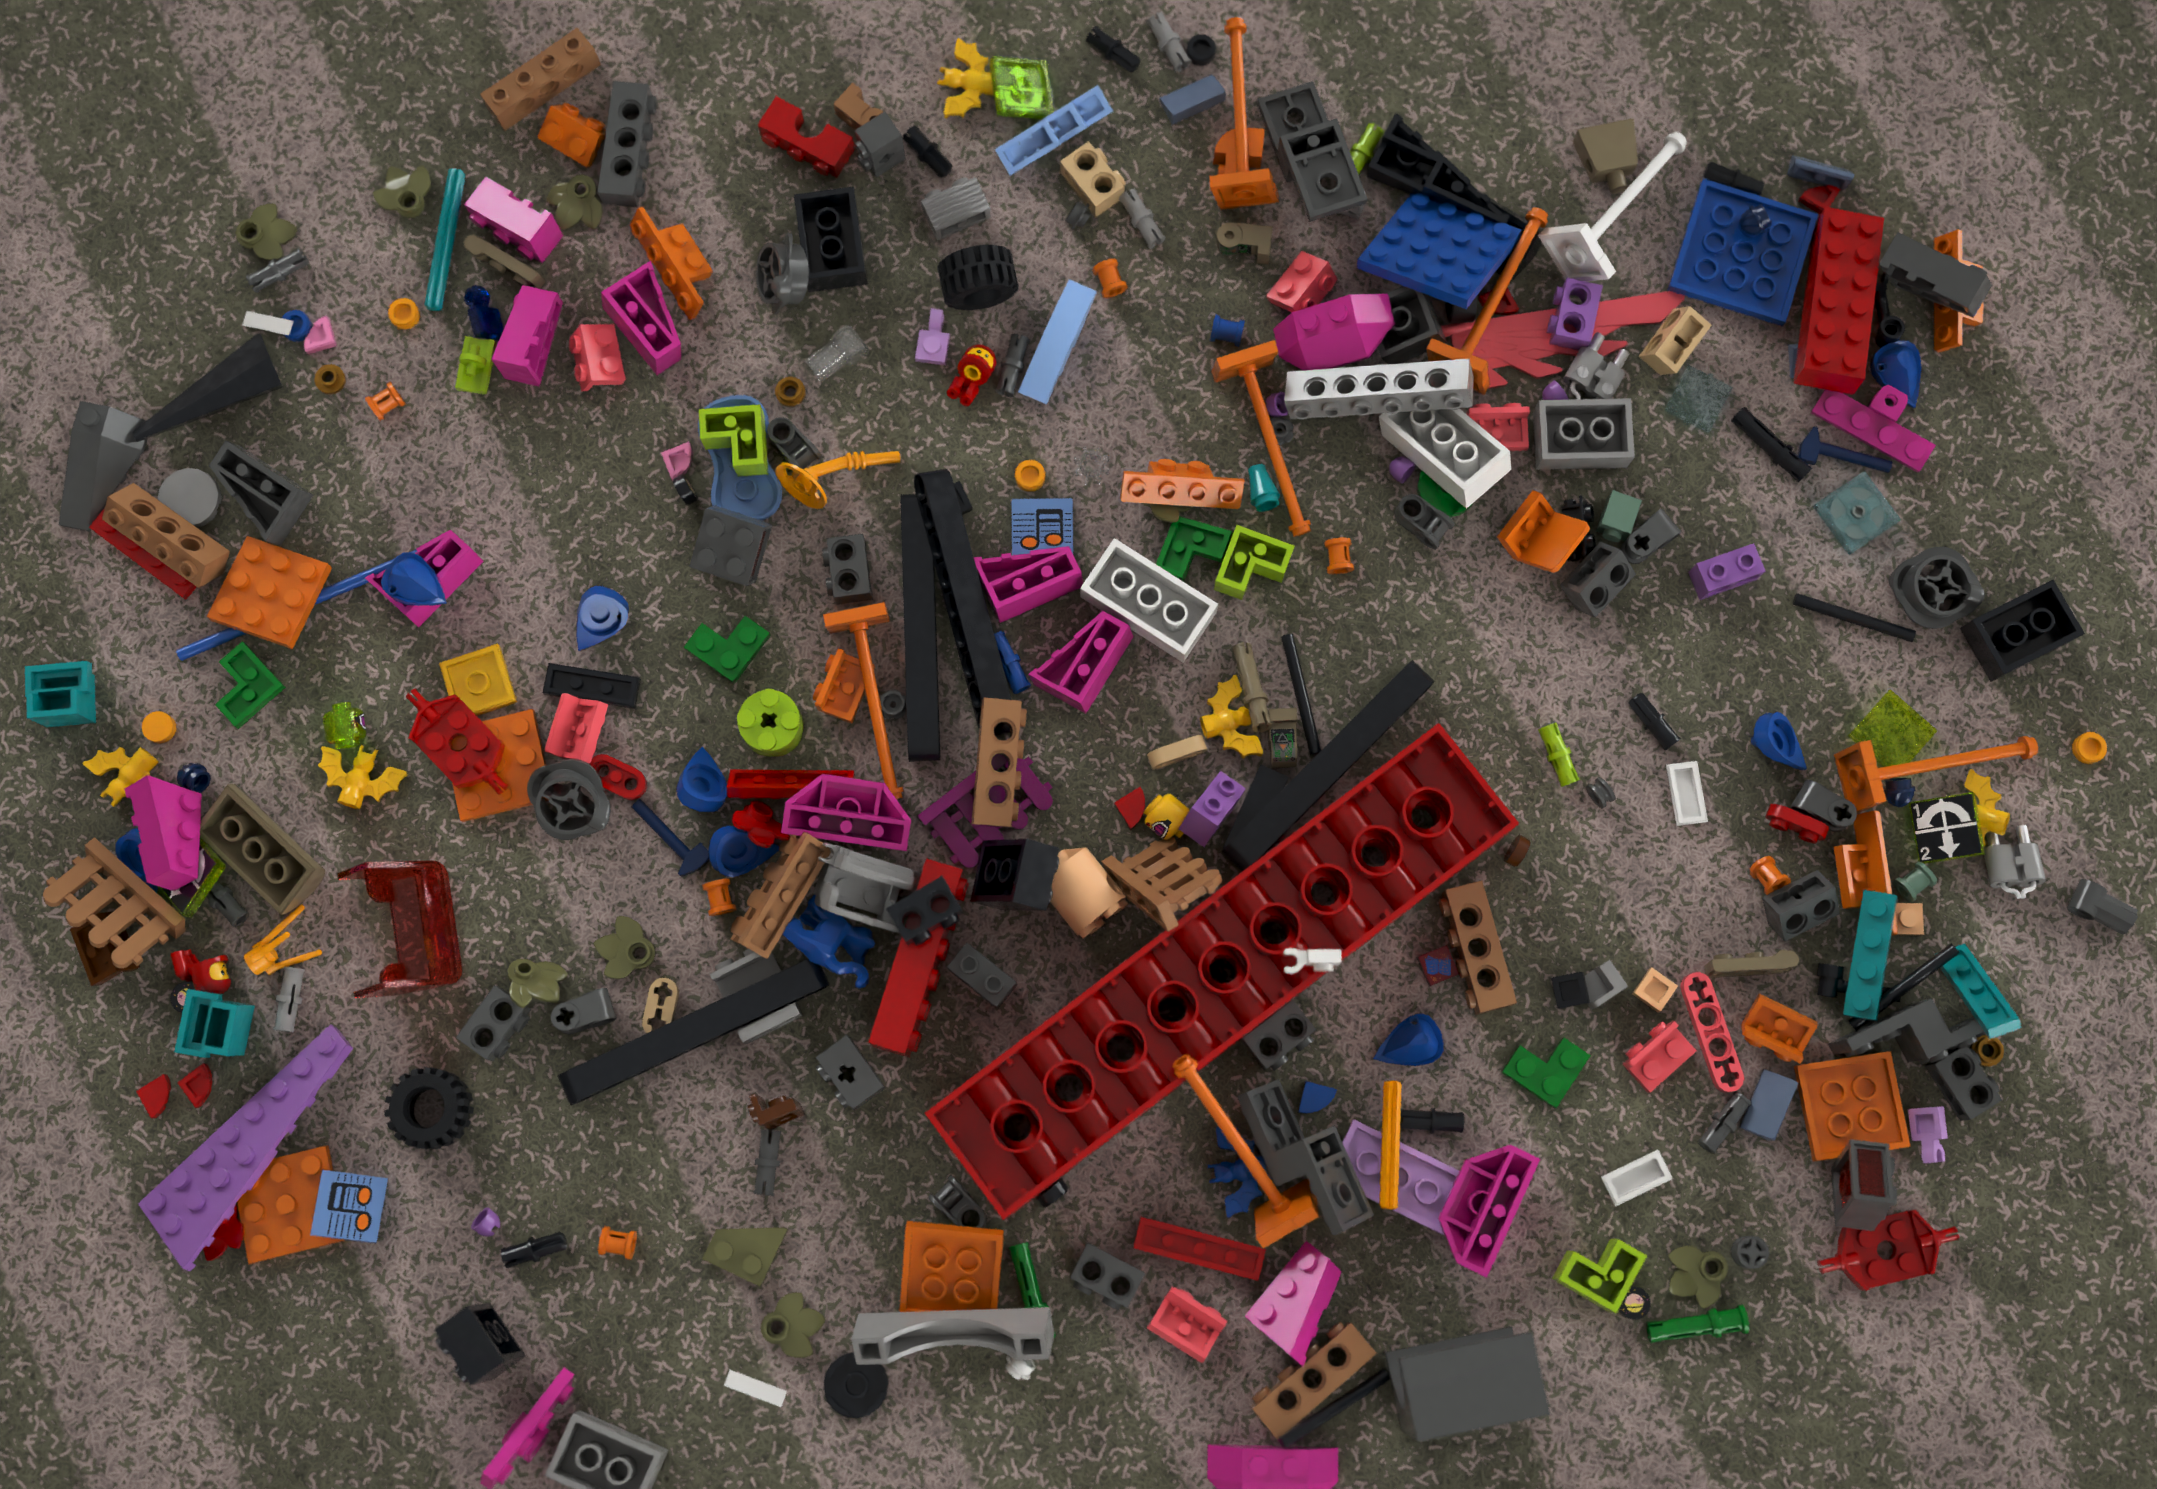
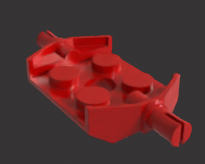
(436, 728)
(1913, 1255)

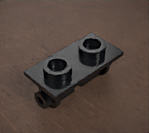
(1584, 512)

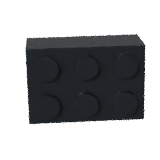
(831, 238)
(2022, 630)
(1015, 875)
(478, 1343)

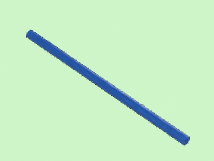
(325, 594)

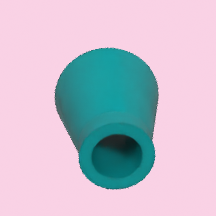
(1262, 489)

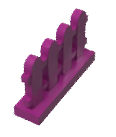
(963, 799)

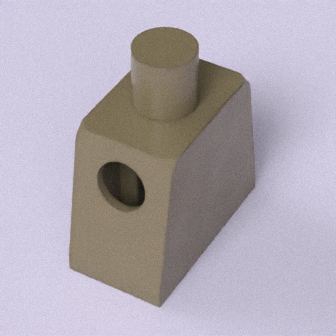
(1608, 152)

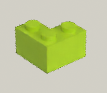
(738, 429)
(1249, 554)
(1605, 1281)

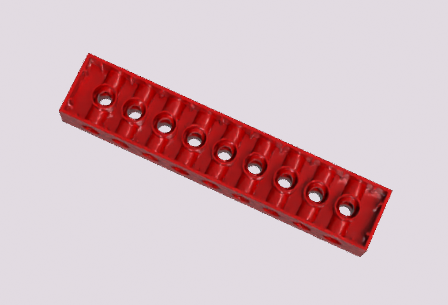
(1226, 927)

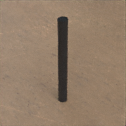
(1854, 617)
(1301, 694)
(1911, 981)
(1334, 1408)

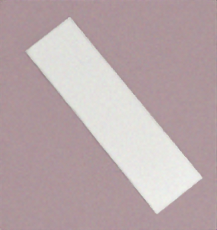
(267, 323)
(755, 1388)

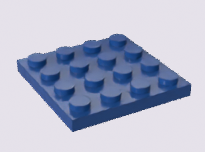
(1439, 250)
(1740, 269)

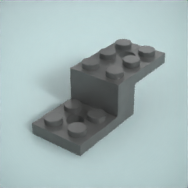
(1312, 151)
(1917, 1030)
(1317, 1156)

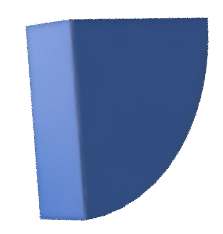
(1315, 1097)

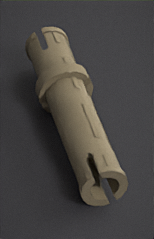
(1255, 698)

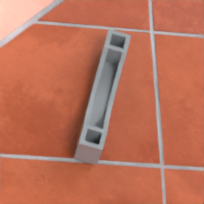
(1014, 1331)

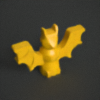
(973, 81)
(1226, 721)
(130, 769)
(357, 783)
(1990, 818)

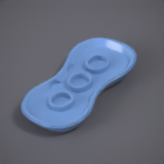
(748, 495)

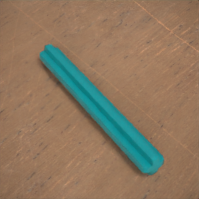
(445, 239)

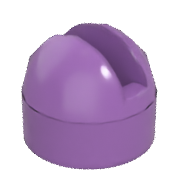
(1554, 392)
(1275, 400)
(1401, 469)
(485, 1222)

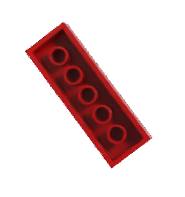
(1839, 301)
(916, 971)

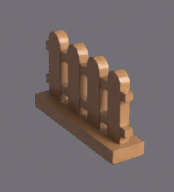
(119, 880)
(1162, 880)
(780, 894)

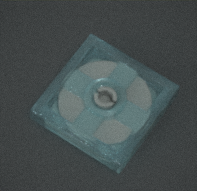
(1857, 513)

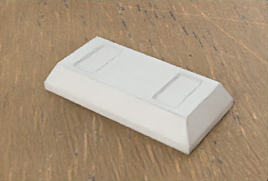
(1686, 793)
(1636, 1177)

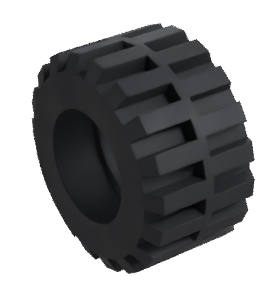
(977, 277)
(403, 1102)

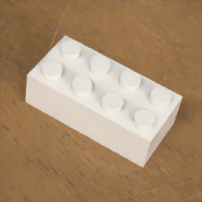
(1449, 450)
(1148, 600)

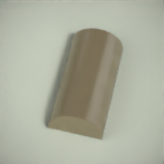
(260, 850)

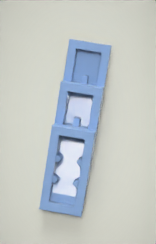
(1053, 130)
(1057, 341)

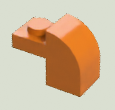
(1226, 155)

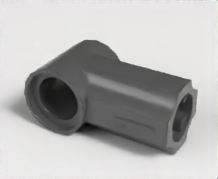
(2093, 903)

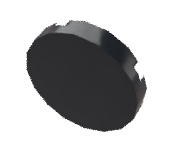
(866, 1380)

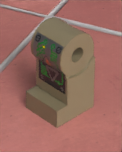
(1245, 239)
(1283, 738)

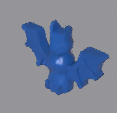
(1227, 1172)

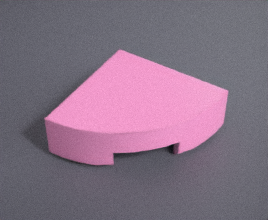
(320, 336)
(678, 459)

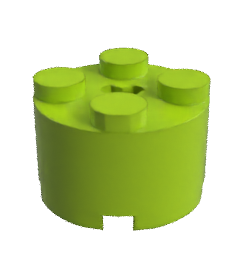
(762, 738)

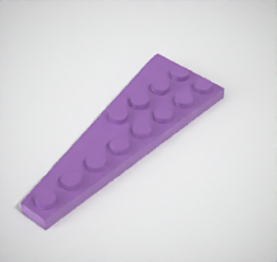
(212, 1179)

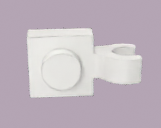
(1321, 959)

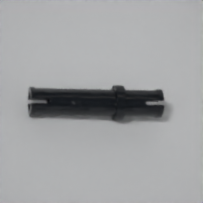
(1771, 444)

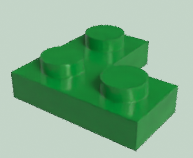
(1189, 539)
(731, 655)
(255, 685)
(1549, 1079)

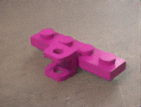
(1876, 424)
(528, 1431)

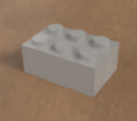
(1583, 434)
(604, 1456)

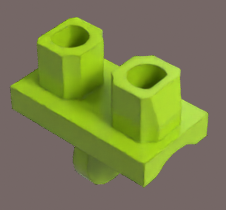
(475, 365)

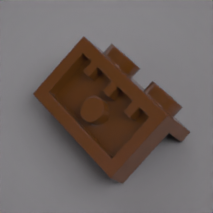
(98, 960)
(779, 1112)

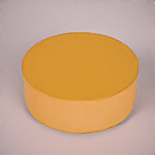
(404, 313)
(1030, 475)
(158, 727)
(2089, 748)

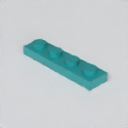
(1870, 955)
(1980, 994)

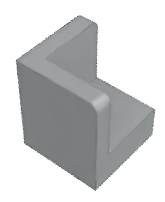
(1603, 984)

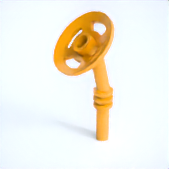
(806, 480)

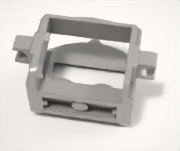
(861, 884)

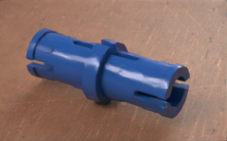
(1011, 665)

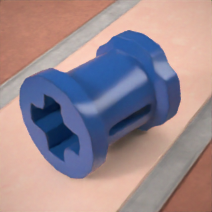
(1227, 330)

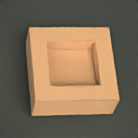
(1909, 919)
(1654, 989)

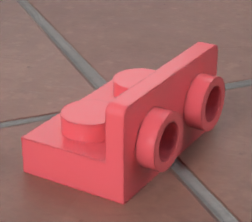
(1659, 1056)

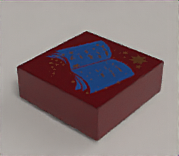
(1438, 965)

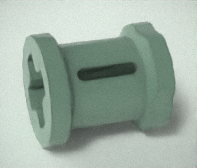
(1915, 882)

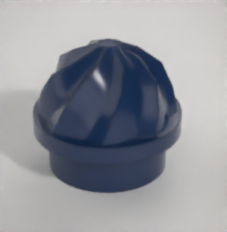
(1755, 220)
(193, 777)
(1899, 791)

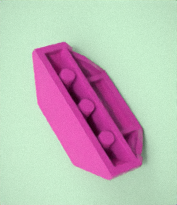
(1334, 331)
(848, 812)
(1485, 1205)
(1272, 1467)

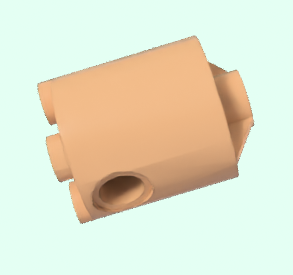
(1084, 891)

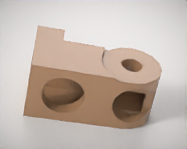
(853, 109)

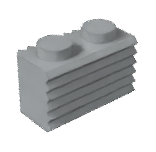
(955, 207)

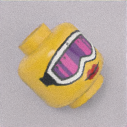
(1165, 816)

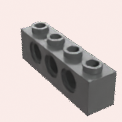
(625, 100)

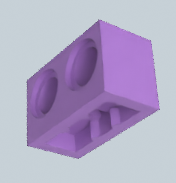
(1580, 316)
(1726, 571)
(1212, 808)

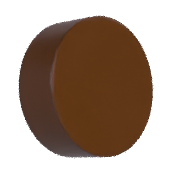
(1517, 851)

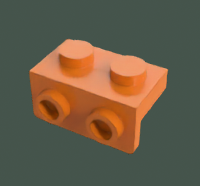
(572, 133)
(842, 687)
(1778, 1029)

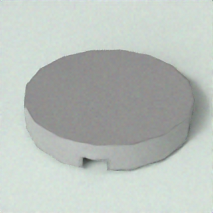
(191, 495)

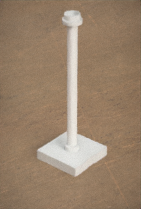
(1576, 246)

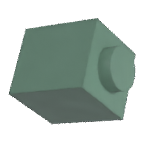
(1618, 516)

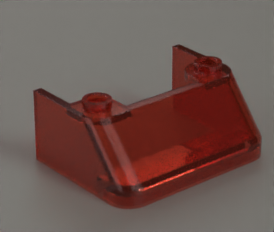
(421, 924)

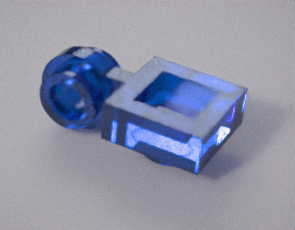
(484, 320)

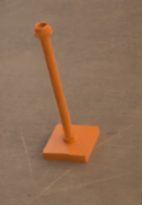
(1244, 186)
(1440, 351)
(1245, 364)
(857, 622)
(1862, 778)
(1283, 1210)

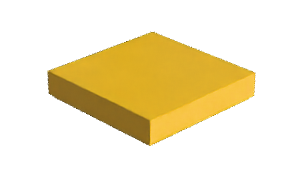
(479, 679)

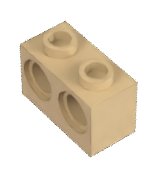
(1087, 181)
(1675, 340)

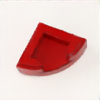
(1819, 197)
(1506, 305)
(1131, 807)
(197, 1085)
(155, 1095)

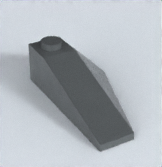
(97, 461)

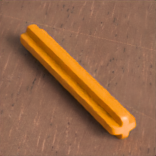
(1390, 1145)

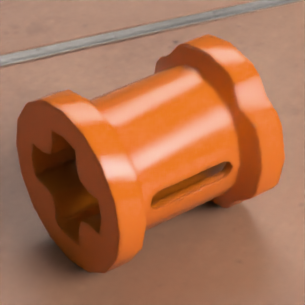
(1109, 278)
(385, 401)
(1339, 555)
(1768, 874)
(719, 897)
(617, 1242)

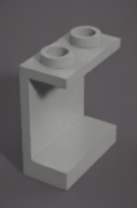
(747, 971)

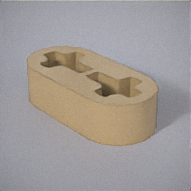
(1177, 752)
(653, 1001)

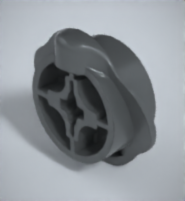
(782, 273)
(1922, 597)
(593, 815)

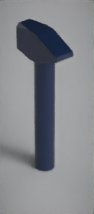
(1811, 447)
(692, 859)

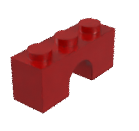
(825, 152)

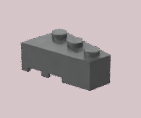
(1935, 275)
(262, 491)

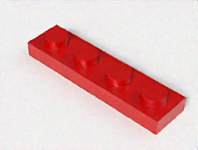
(143, 558)
(773, 783)
(1199, 1248)

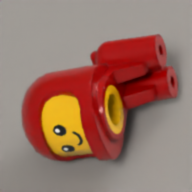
(974, 370)
(206, 975)

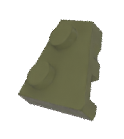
(745, 1251)

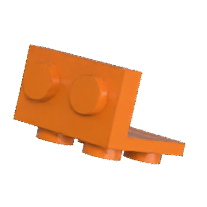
(1541, 535)

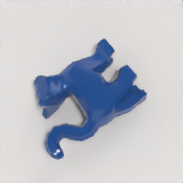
(828, 935)

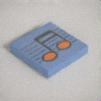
(1041, 524)
(349, 1206)

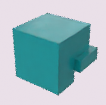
(60, 694)
(213, 1025)

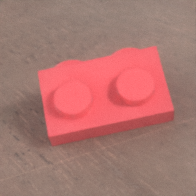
(1303, 283)
(596, 355)
(1504, 423)
(576, 728)
(1187, 1324)

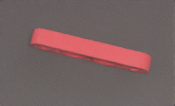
(1717, 1030)

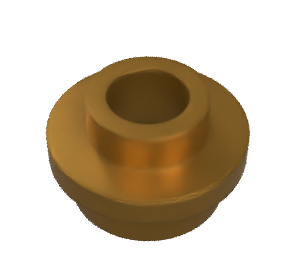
(785, 384)
(335, 385)
(1996, 1047)

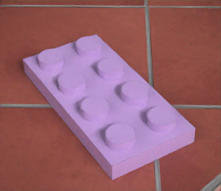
(1422, 1179)

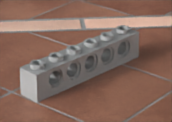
(1379, 389)

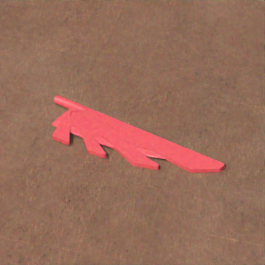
(1524, 338)

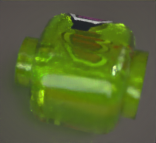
(344, 726)

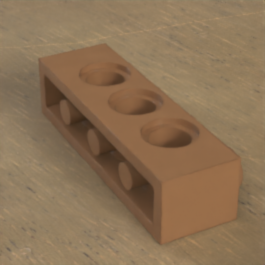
(540, 79)
(165, 535)
(984, 810)
(1474, 899)
(1356, 1354)

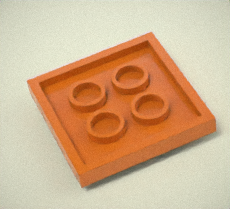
(269, 592)
(520, 758)
(1851, 1101)
(282, 1206)
(950, 1267)

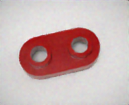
(618, 777)
(1784, 818)

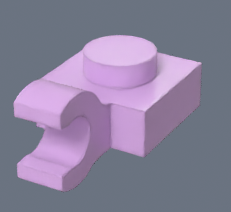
(933, 343)
(1928, 1127)

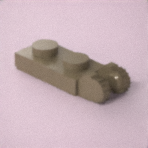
(502, 261)
(1753, 964)

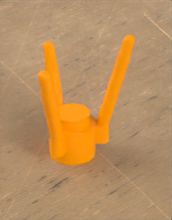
(263, 954)

